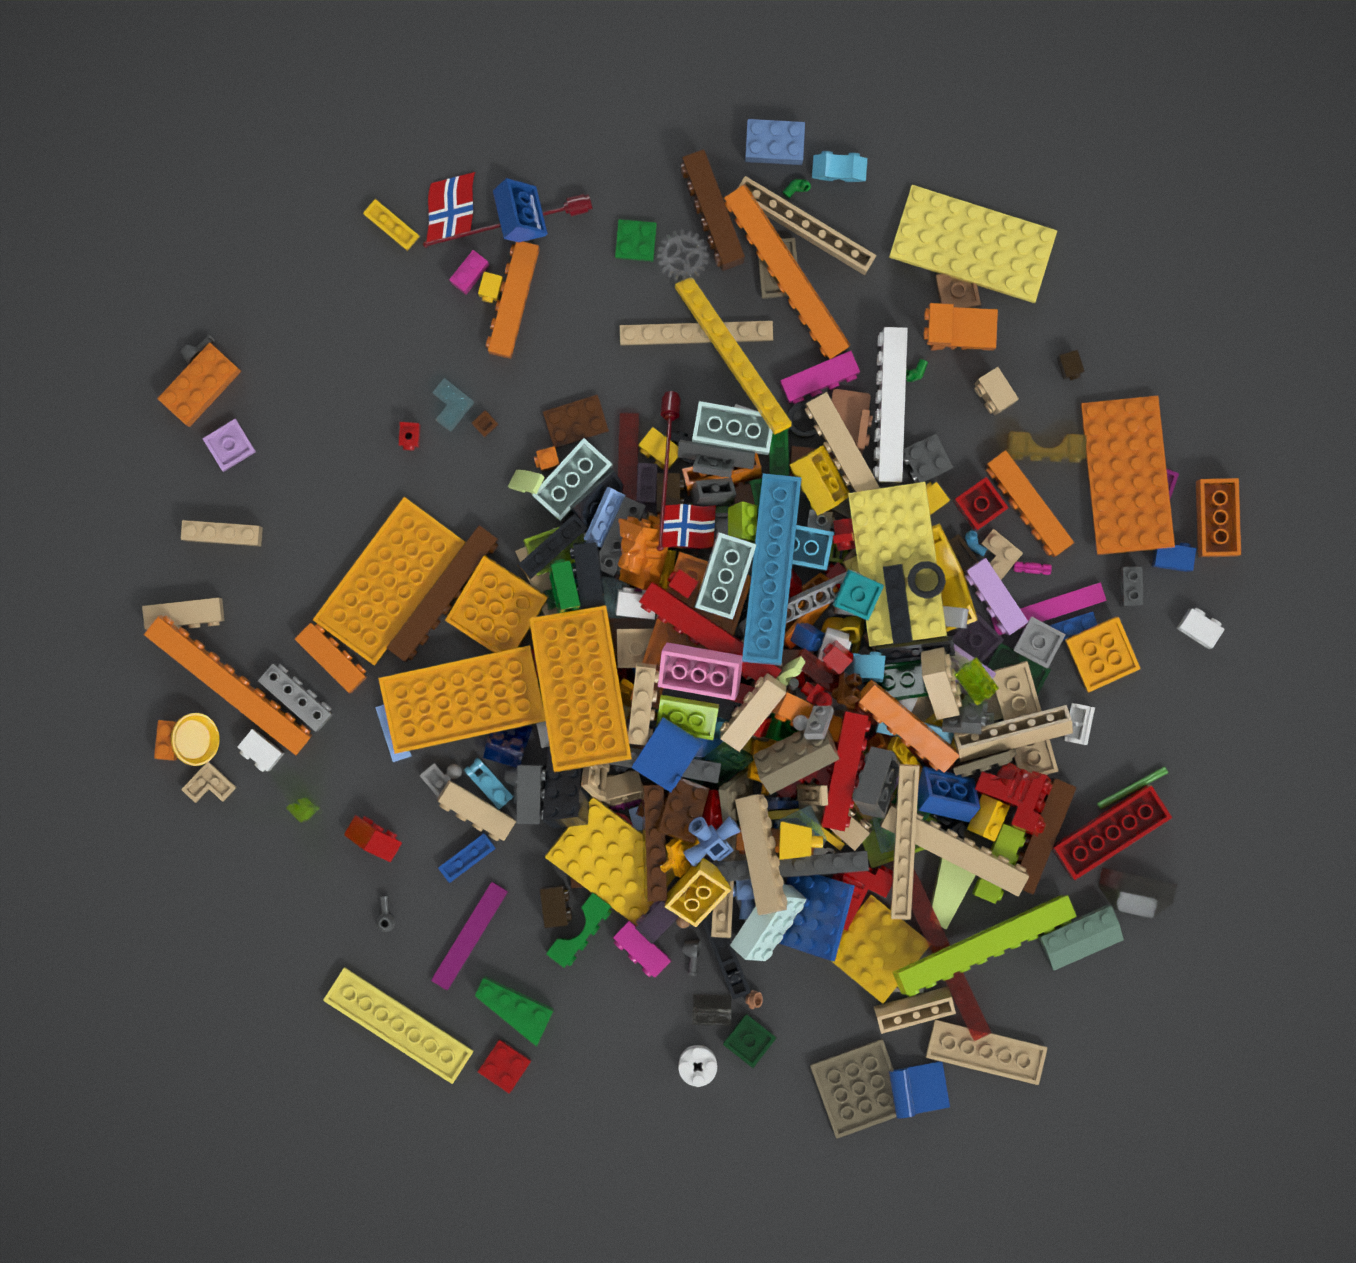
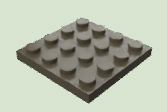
(856, 1088)

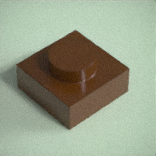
(485, 423)

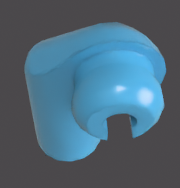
(972, 542)

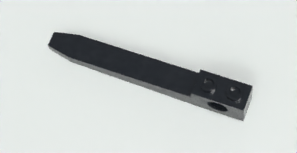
(727, 961)

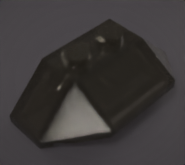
(1136, 893)

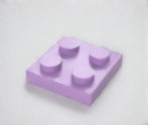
(229, 445)

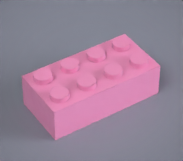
(700, 671)

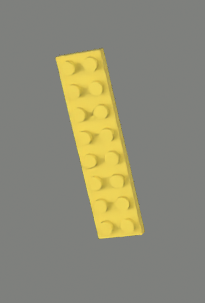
(398, 1025)

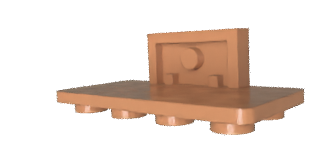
(854, 412)

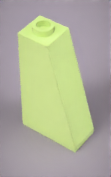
(949, 890)

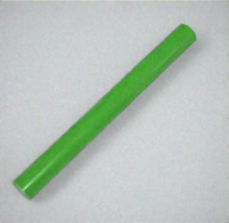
(1132, 788)

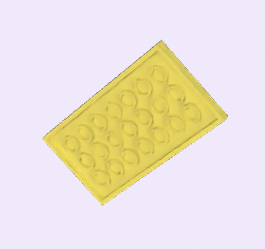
(973, 244)
(896, 529)

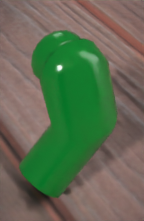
(797, 185)
(918, 372)

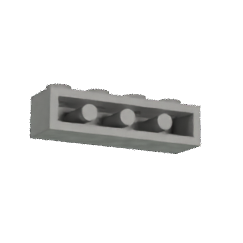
(295, 697)

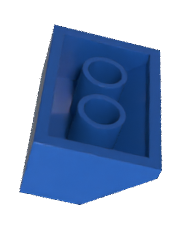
(519, 211)
(947, 794)

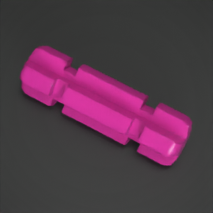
(1035, 568)

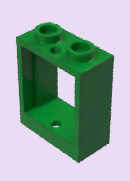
(563, 586)

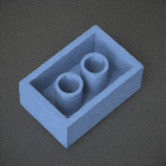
(775, 142)

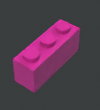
(641, 950)

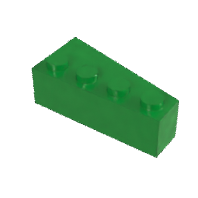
(517, 1009)

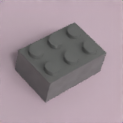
(876, 782)
(530, 793)

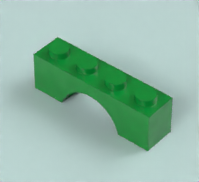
(564, 949)

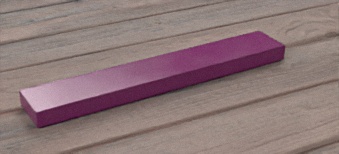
(469, 936)

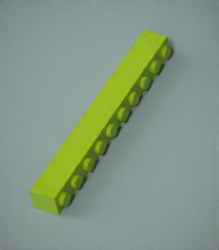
(984, 945)

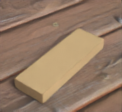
(812, 794)

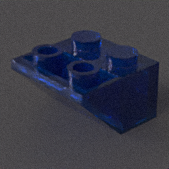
(508, 745)

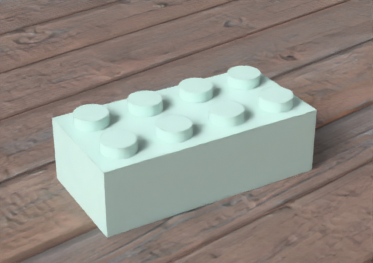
(732, 428)
(572, 479)
(725, 575)
(763, 932)

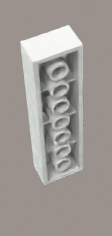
(891, 403)

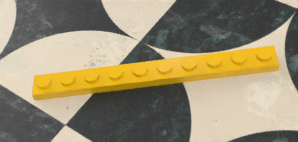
(733, 355)

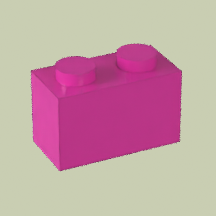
(469, 272)

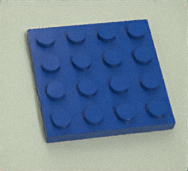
(822, 920)

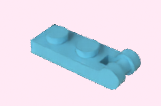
(489, 783)

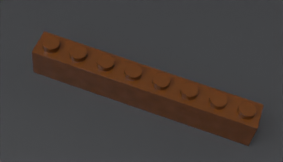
(442, 594)

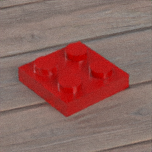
(504, 1066)

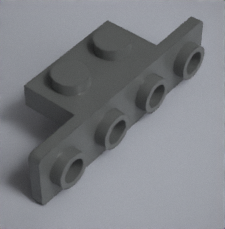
(715, 459)

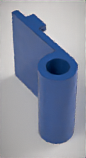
(667, 754)
(919, 1089)

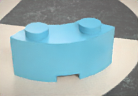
(843, 167)
(867, 666)

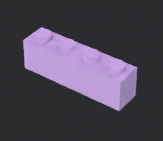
(996, 596)

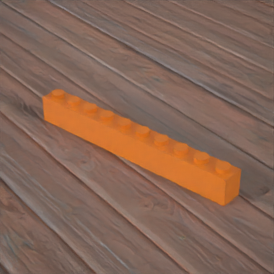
(787, 271)
(227, 684)

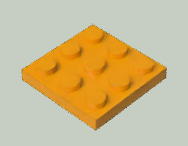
(1102, 654)

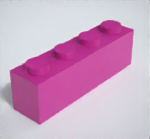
(820, 377)

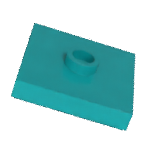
(858, 595)

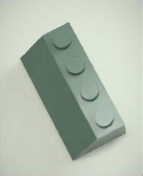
(1081, 937)

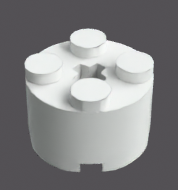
(697, 1054)

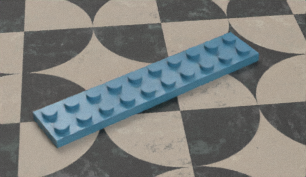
(771, 569)

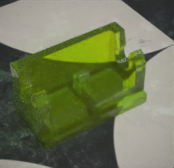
(976, 681)
(303, 811)

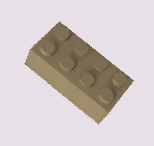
(793, 759)

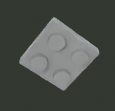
(1039, 642)

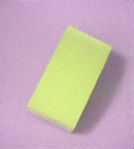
(526, 481)
(791, 670)

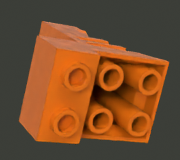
(960, 327)
(639, 558)

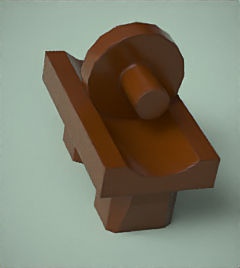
(846, 691)

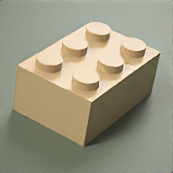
(941, 683)

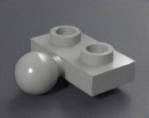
(817, 724)
(437, 780)

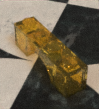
(1021, 445)

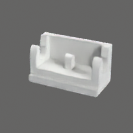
(1081, 723)

